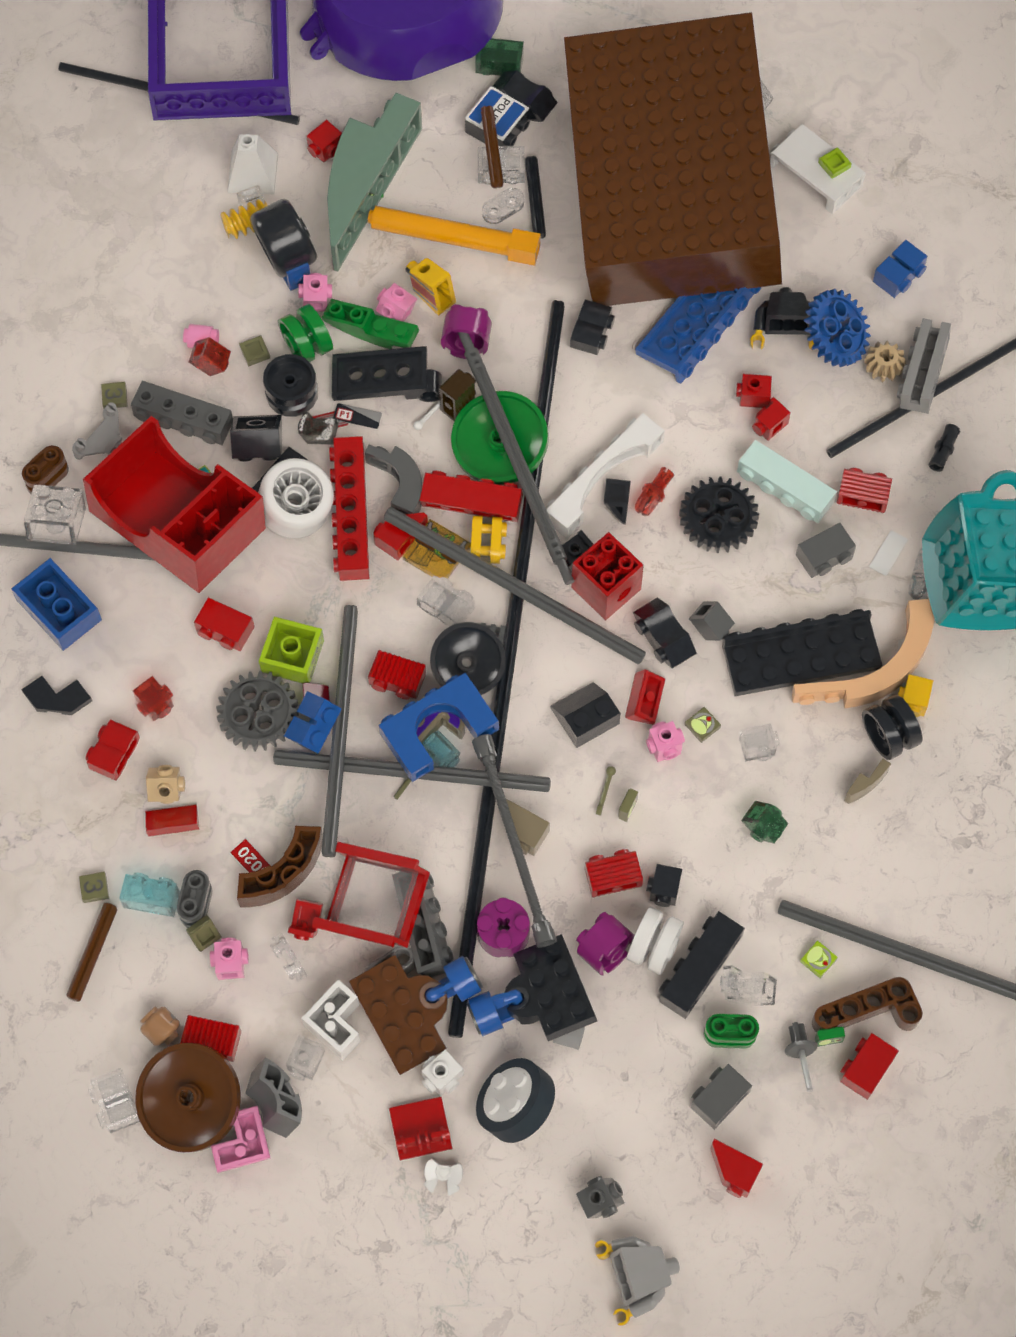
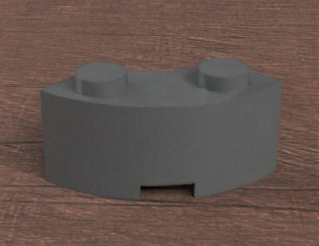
(275, 1098)

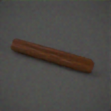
(492, 147)
(91, 952)

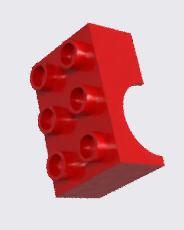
(173, 510)

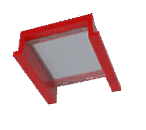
(375, 896)

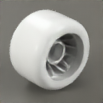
(304, 483)

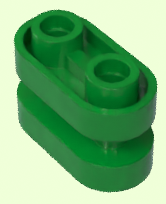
(731, 1031)

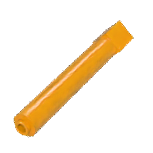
(518, 245)

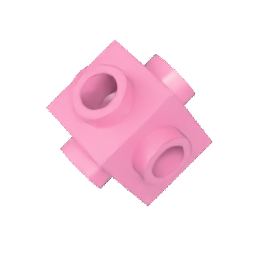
(315, 291)
(395, 303)
(661, 746)
(229, 959)

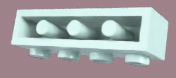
(786, 481)

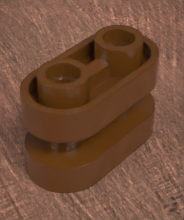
(45, 468)

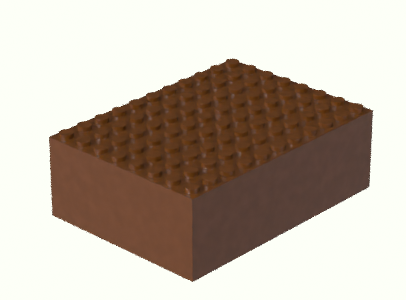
(672, 160)

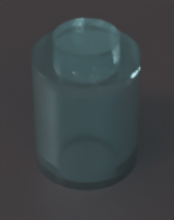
(441, 750)

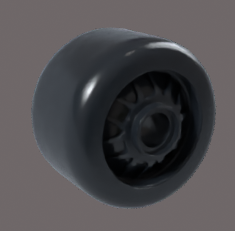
(283, 237)

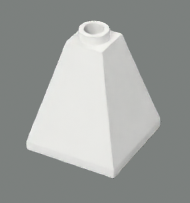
(252, 165)

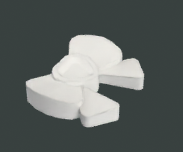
(435, 1171)

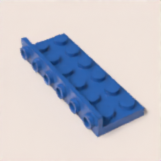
(691, 329)

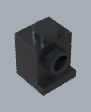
(580, 543)

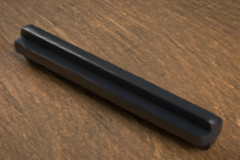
(535, 195)

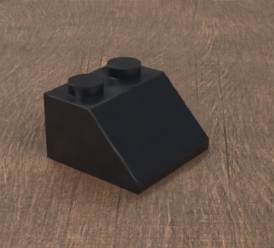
(256, 437)
(586, 714)

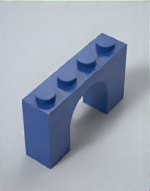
(456, 697)

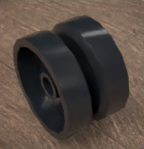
(290, 385)
(892, 727)

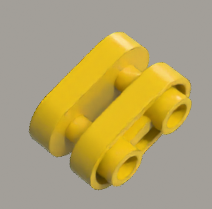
(497, 530)

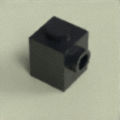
(664, 885)

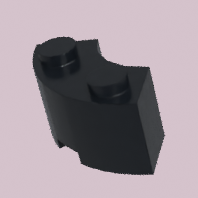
(535, 96)
(664, 633)

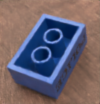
(56, 604)

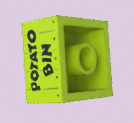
(291, 650)

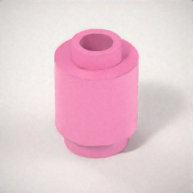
(199, 332)

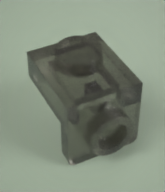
(317, 429)

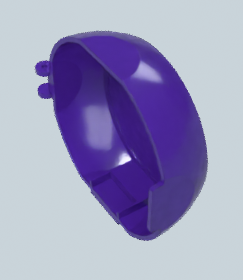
(400, 36)

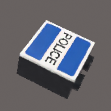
(509, 115)

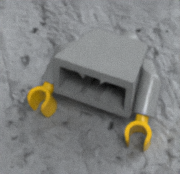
(640, 1273)

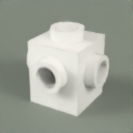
(442, 1064)

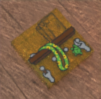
(431, 560)

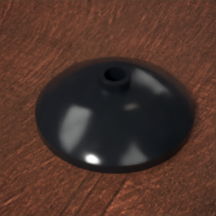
(469, 642)

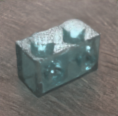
(149, 894)

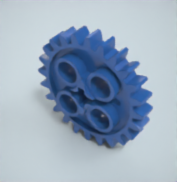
(837, 328)

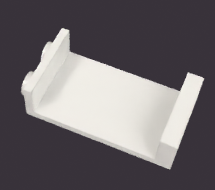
(801, 155)

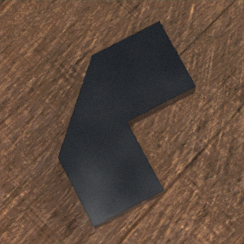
(66, 702)

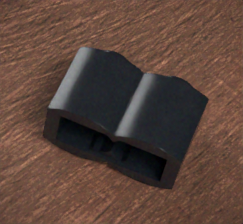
(591, 327)

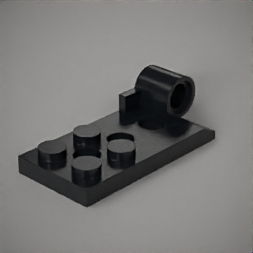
(416, 384)

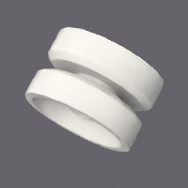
(654, 940)

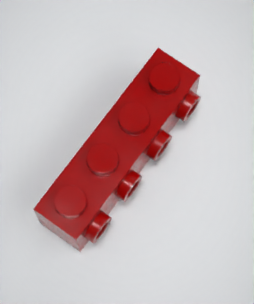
(471, 496)

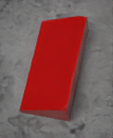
(645, 697)
(171, 820)

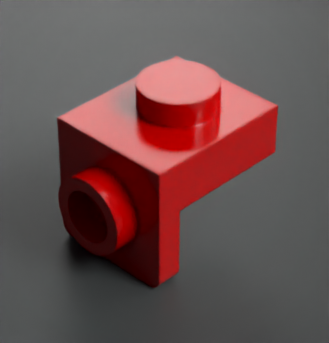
(303, 919)

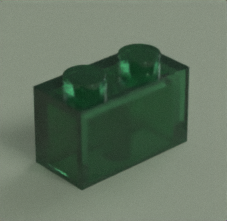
(499, 56)

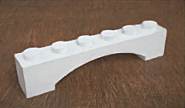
(639, 438)

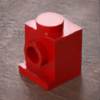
(771, 419)

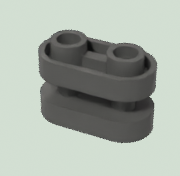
(194, 897)

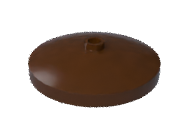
(166, 1102)

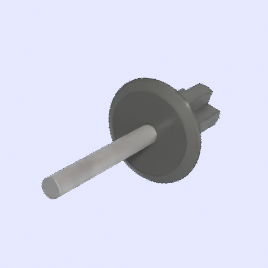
(801, 1049)

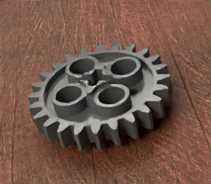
(236, 705)

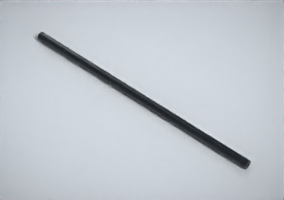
(142, 85)
(940, 388)

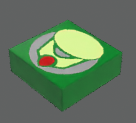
(830, 1036)

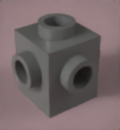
(601, 1197)

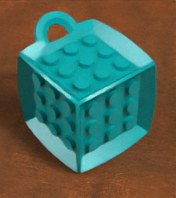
(973, 559)

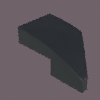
(617, 498)

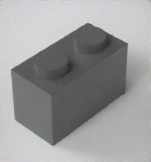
(826, 550)
(720, 1096)

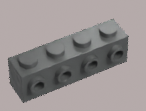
(182, 413)
(428, 936)

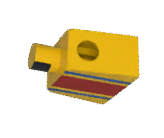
(432, 284)

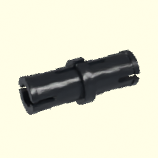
(944, 447)

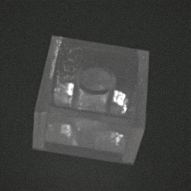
(54, 514)

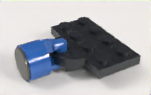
(543, 992)

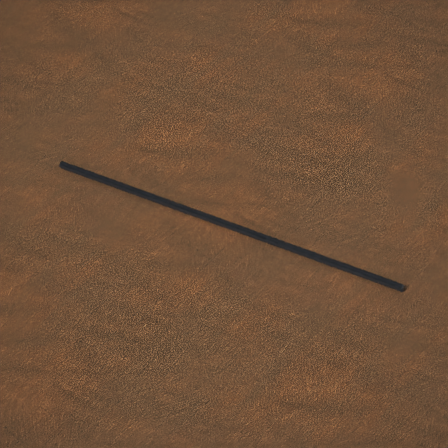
(504, 686)

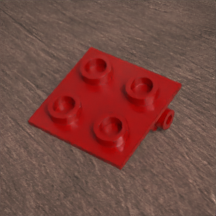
(420, 1128)

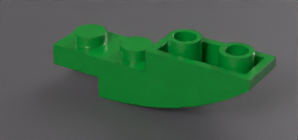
(367, 326)

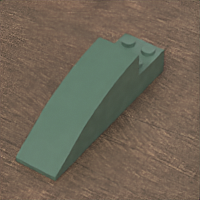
(367, 164)

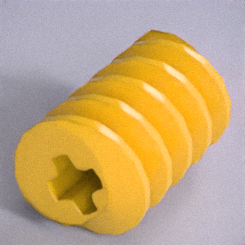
(240, 221)

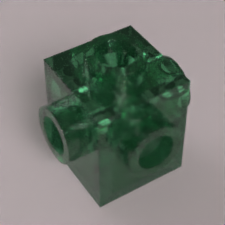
(764, 822)

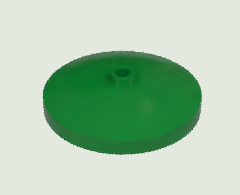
(477, 439)

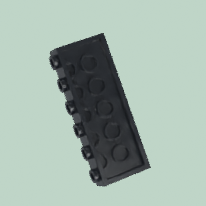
(801, 652)

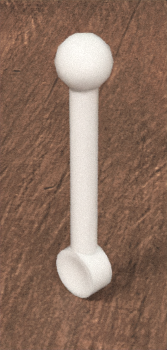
(419, 424)

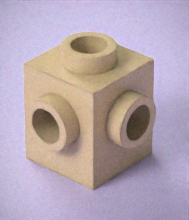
(164, 784)

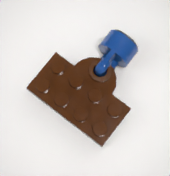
(408, 1008)

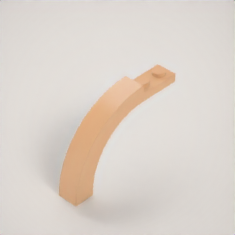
(884, 680)

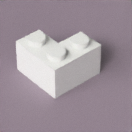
(328, 1018)

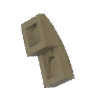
(864, 785)

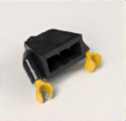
(781, 315)

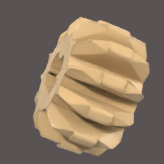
(876, 360)

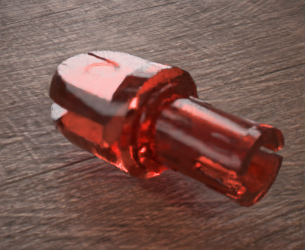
(653, 492)

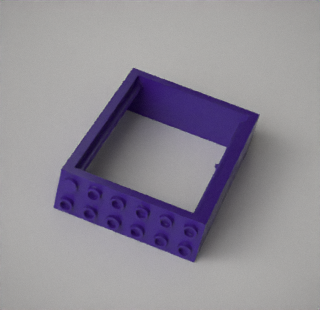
(219, 98)

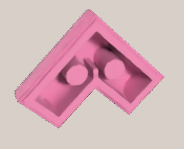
(247, 1148)

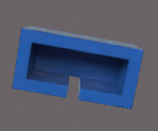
(897, 273)
(315, 732)

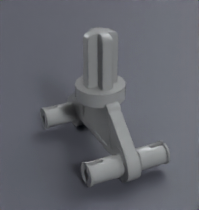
(103, 439)

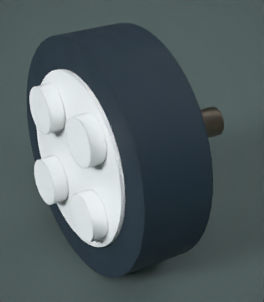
(515, 1100)

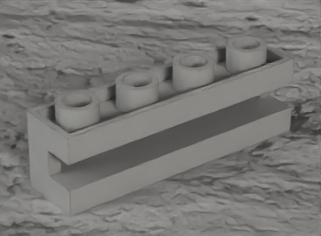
(924, 367)

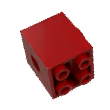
(607, 576)

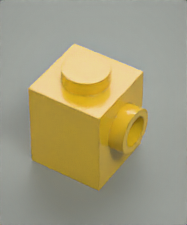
(917, 693)

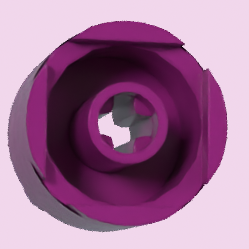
(466, 320)
(503, 913)
(604, 943)

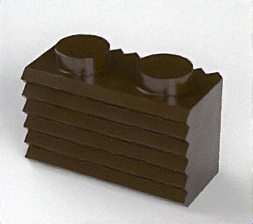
(456, 393)

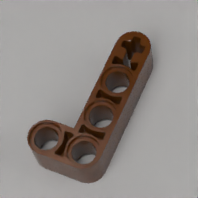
(864, 1010)

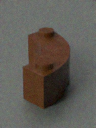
(284, 876)

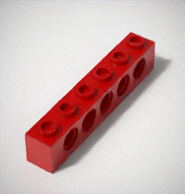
(356, 565)

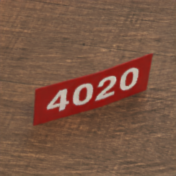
(249, 857)

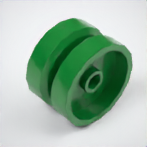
(305, 333)

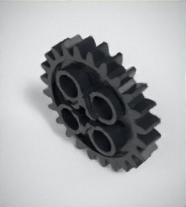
(708, 497)

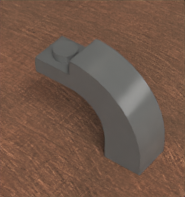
(404, 470)

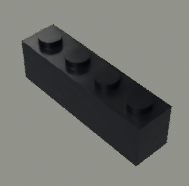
(701, 964)

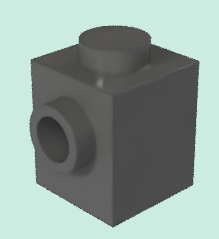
(712, 621)

